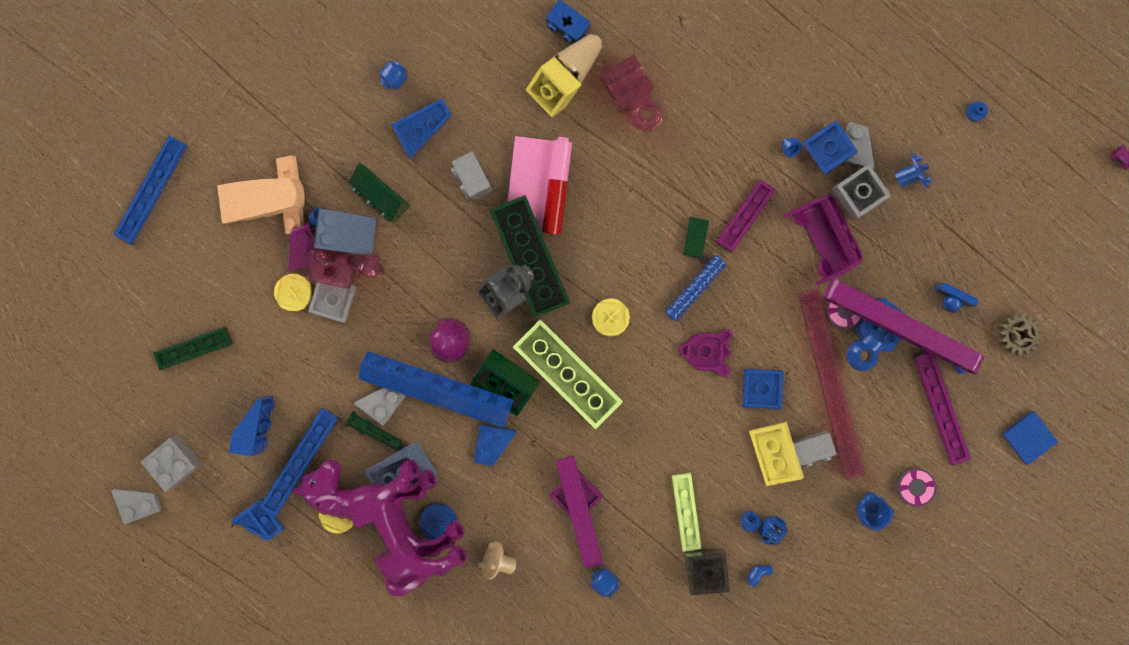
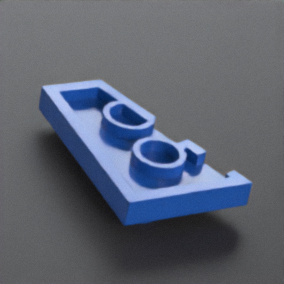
(421, 126)

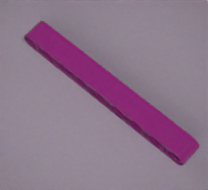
(903, 326)

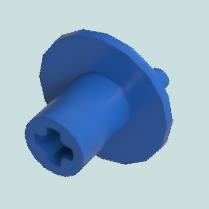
(914, 172)

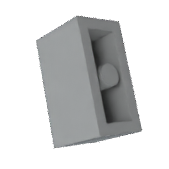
(814, 448)

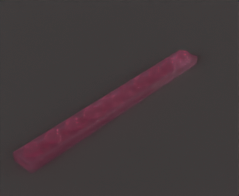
(831, 384)

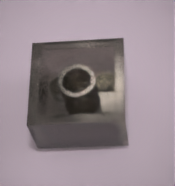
(707, 571)

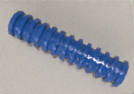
(696, 288)

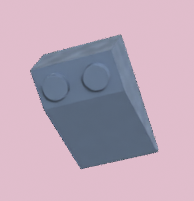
(344, 232)
(389, 468)

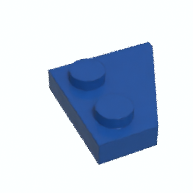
(492, 443)
(259, 521)

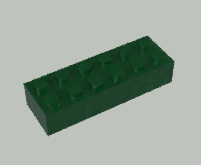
(527, 247)

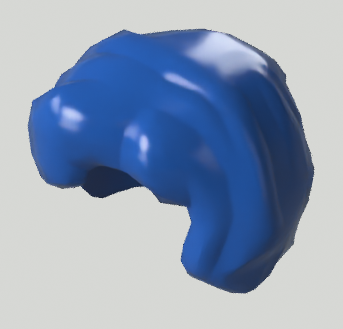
(874, 512)

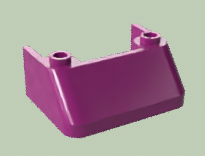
(830, 235)

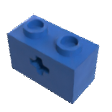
(563, 13)

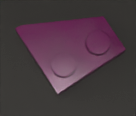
(301, 243)

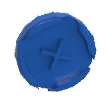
(435, 520)

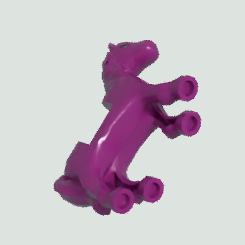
(381, 503)

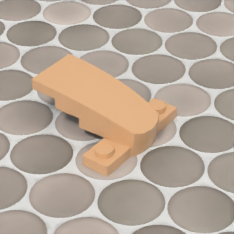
(266, 197)

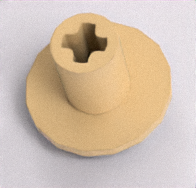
(495, 561)

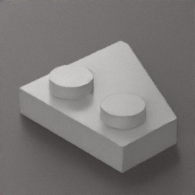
(381, 404)
(135, 504)

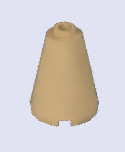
(580, 56)

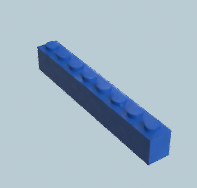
(435, 389)

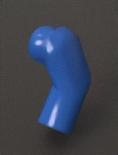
(756, 574)

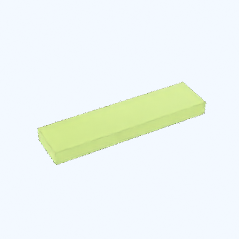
(686, 512)

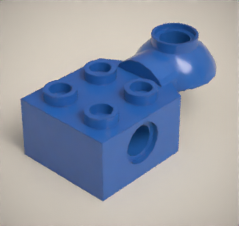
(873, 342)

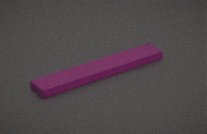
(941, 408)
(579, 511)

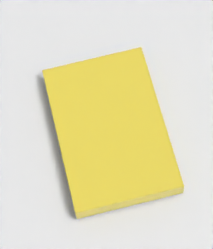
(776, 454)

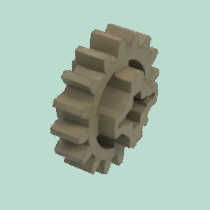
(1013, 339)

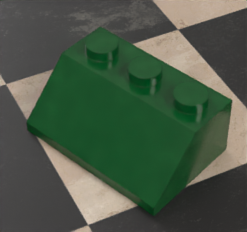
(378, 193)
(506, 379)

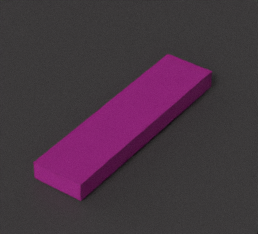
(745, 215)

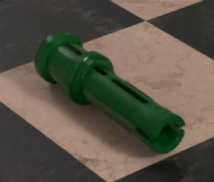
(363, 429)

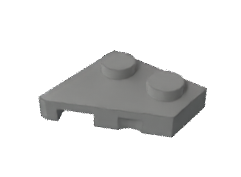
(861, 140)

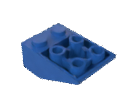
(250, 434)

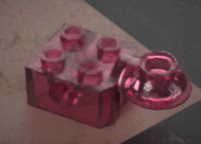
(631, 92)
(343, 268)

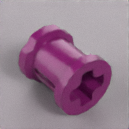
(1122, 156)

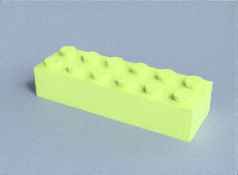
(567, 374)

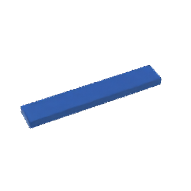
(150, 190)
(299, 462)

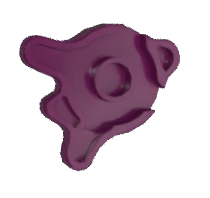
(707, 351)

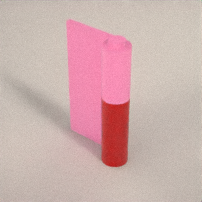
(542, 174)

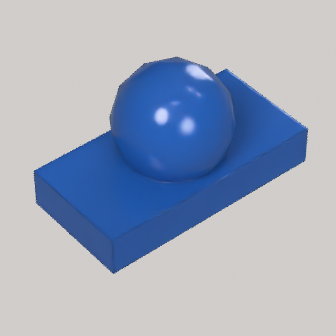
(955, 298)

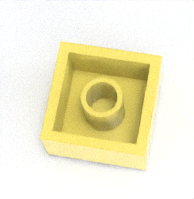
(553, 87)

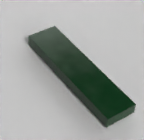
(193, 348)

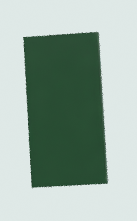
(695, 237)

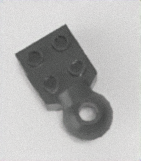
(505, 289)

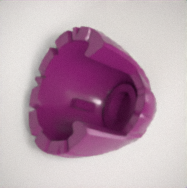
(449, 340)

